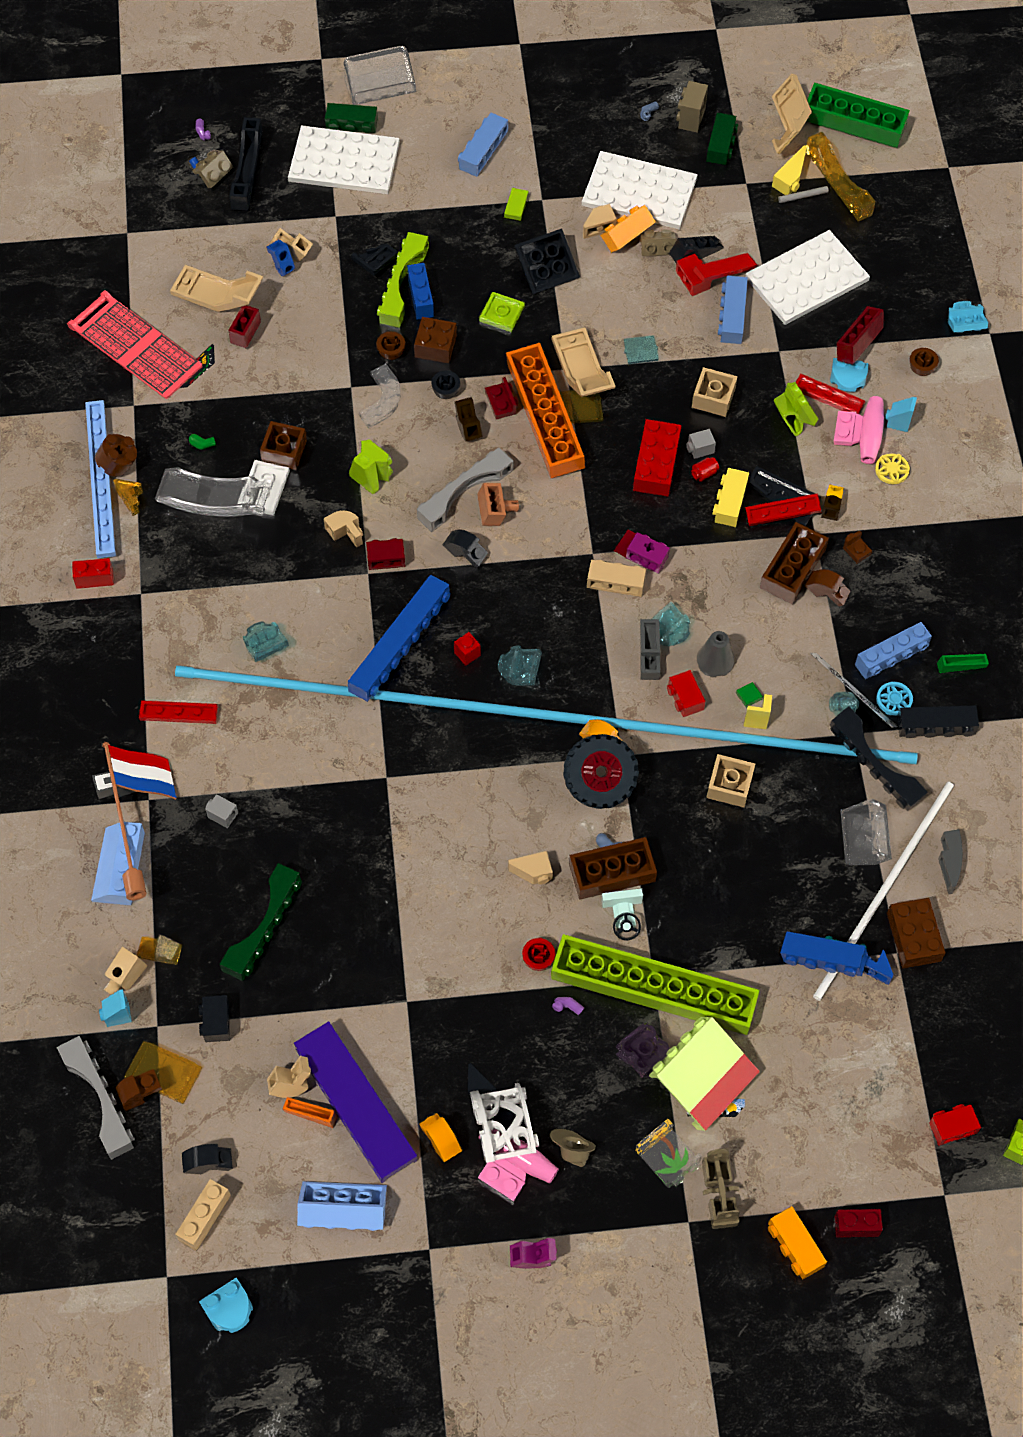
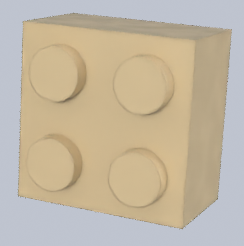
(714, 392)
(730, 780)

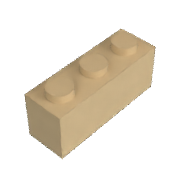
(616, 578)
(203, 1215)

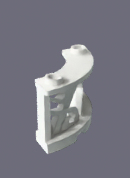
(493, 1142)

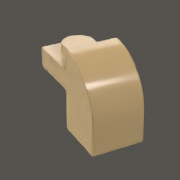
(297, 246)
(343, 523)
(289, 1082)

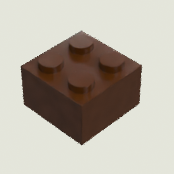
(435, 340)
(283, 445)

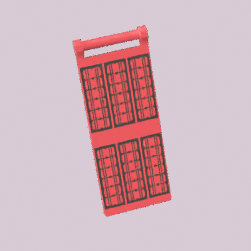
(136, 345)

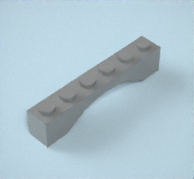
(491, 468)
(112, 1133)

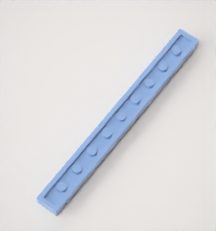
(100, 482)

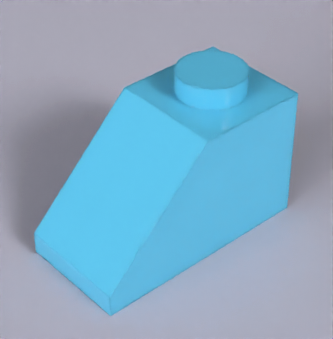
(901, 414)
(115, 1009)

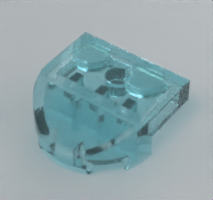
(673, 625)
(264, 640)
(520, 666)

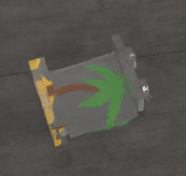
(668, 1154)

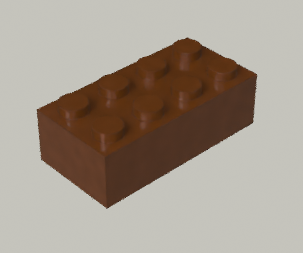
(793, 563)
(612, 868)

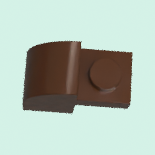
(828, 583)
(134, 1089)

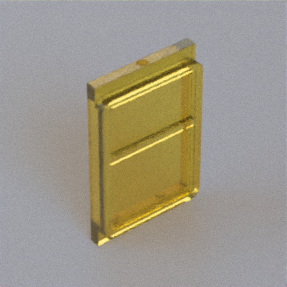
(584, 408)
(173, 1071)

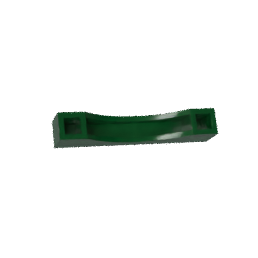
(241, 956)

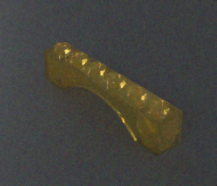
(855, 198)

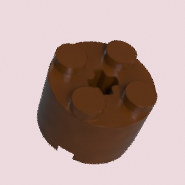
(116, 454)

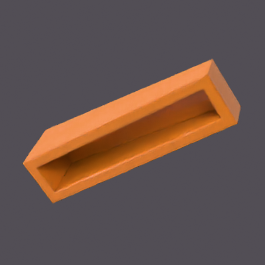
(310, 1112)

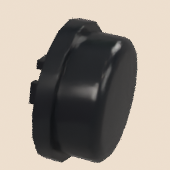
(445, 384)

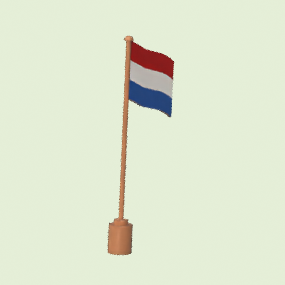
(141, 774)

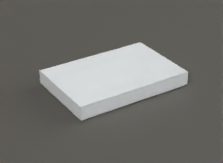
(275, 473)

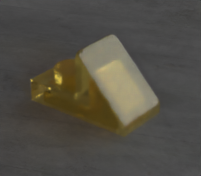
(128, 492)
(159, 950)

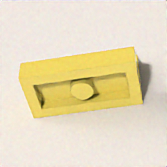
(759, 716)

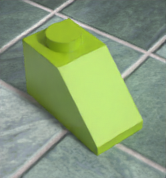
(1014, 1148)

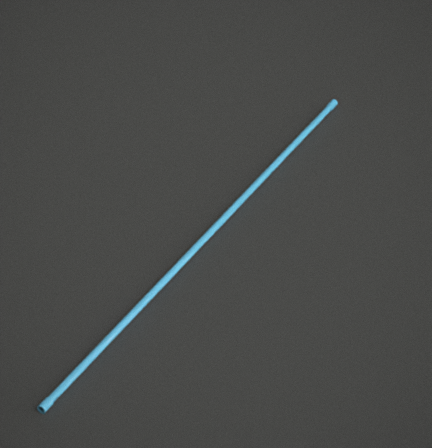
(191, 672)

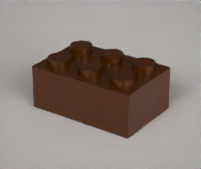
(915, 933)

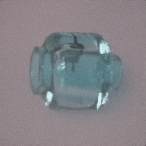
(841, 701)

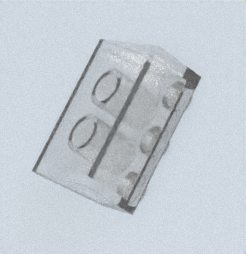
(866, 833)

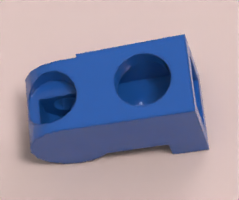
(281, 257)

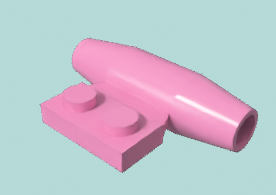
(866, 429)
(510, 1173)

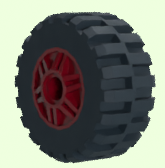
(619, 765)

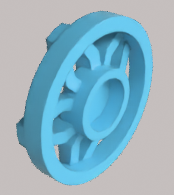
(894, 697)

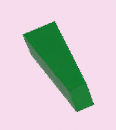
(953, 663)

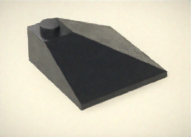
(547, 261)

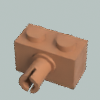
(493, 505)

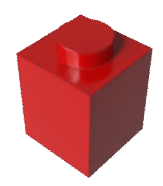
(467, 648)

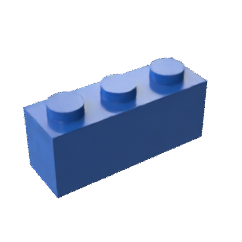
(420, 290)

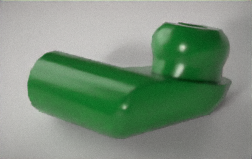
(201, 443)

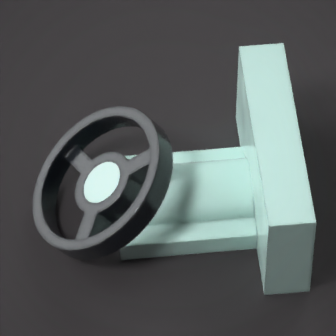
(623, 912)

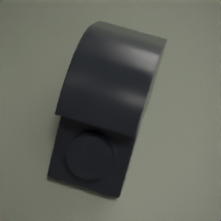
(466, 544)
(205, 1158)

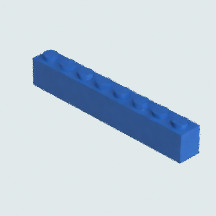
(399, 638)

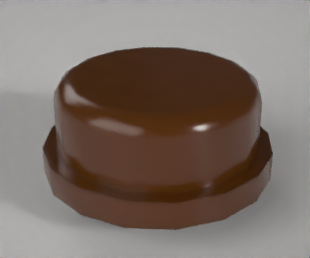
(390, 345)
(923, 361)

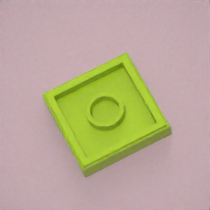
(501, 311)

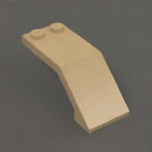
(792, 109)
(215, 291)
(581, 363)

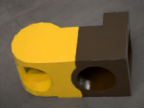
(832, 502)

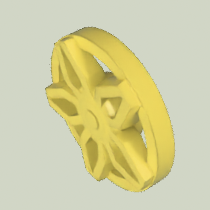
(892, 468)

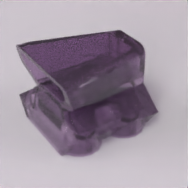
(642, 1049)

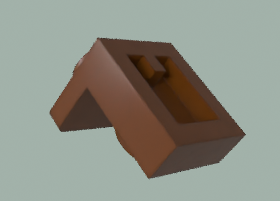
(856, 547)

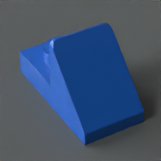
(879, 970)

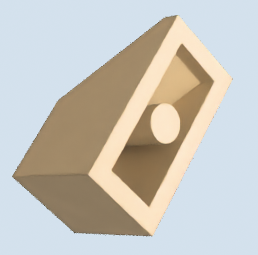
(598, 220)
(532, 868)

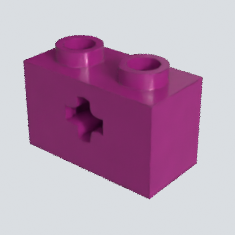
(647, 552)

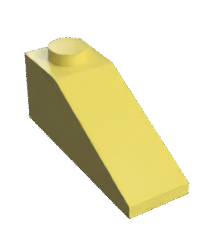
(788, 177)

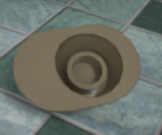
(572, 1146)

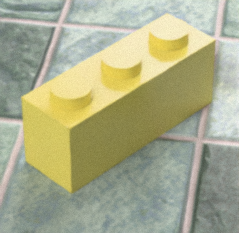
(730, 497)

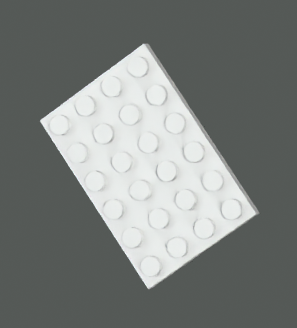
(344, 159)
(633, 182)
(807, 277)

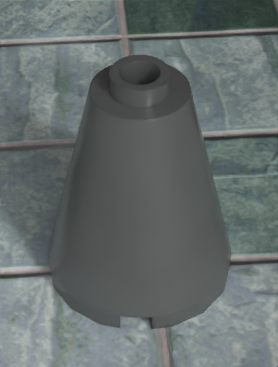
(716, 655)

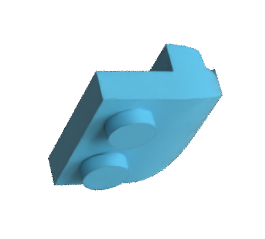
(966, 317)
(849, 376)
(228, 1307)

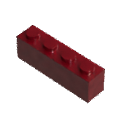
(860, 335)

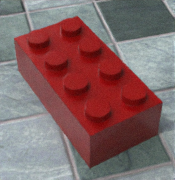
(657, 457)

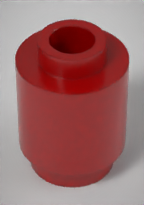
(705, 469)

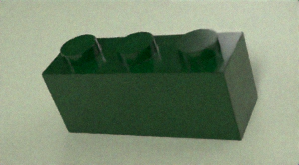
(351, 118)
(722, 139)

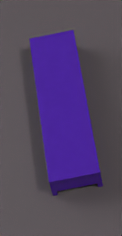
(355, 1102)

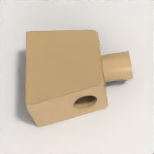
(124, 971)

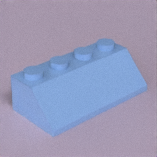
(114, 863)
(342, 1205)

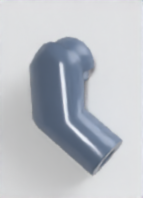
(647, 109)
(602, 840)

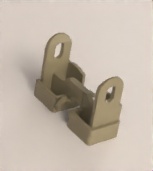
(718, 1173)

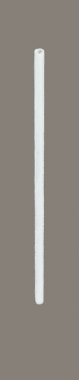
(889, 881)

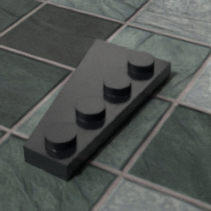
(776, 489)

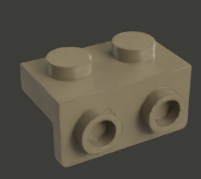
(213, 167)
(657, 242)

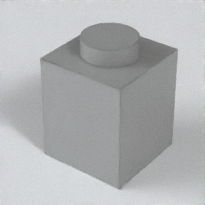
(701, 443)
(221, 810)

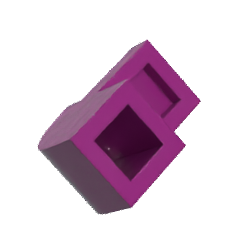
(532, 1254)

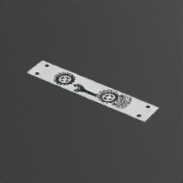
(853, 689)

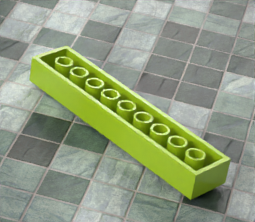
(654, 984)

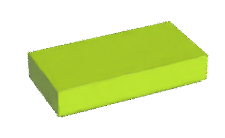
(516, 204)

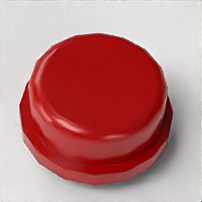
(538, 954)

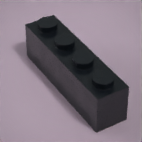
(937, 721)

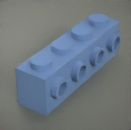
(893, 650)

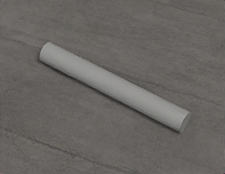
(799, 195)

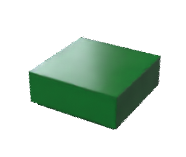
(749, 694)

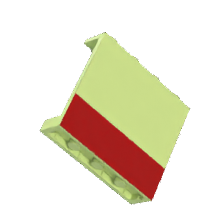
(705, 1072)

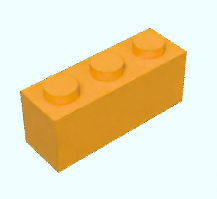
(627, 227)
(796, 1243)

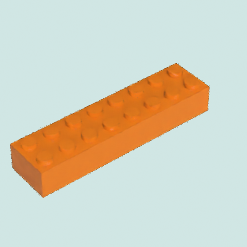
(545, 410)

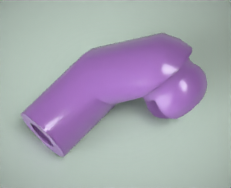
(204, 135)
(567, 1002)

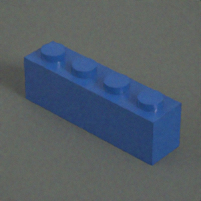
(824, 954)

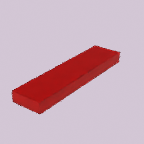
(725, 267)
(829, 395)
(783, 509)
(178, 712)

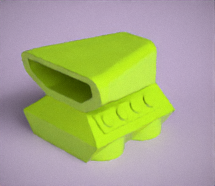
(795, 408)
(370, 466)

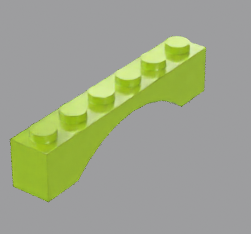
(413, 252)

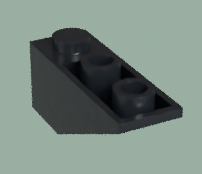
(701, 246)

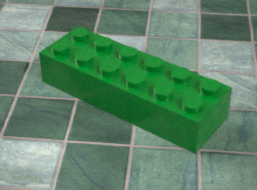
(857, 115)

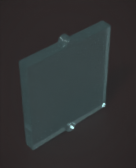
(640, 349)

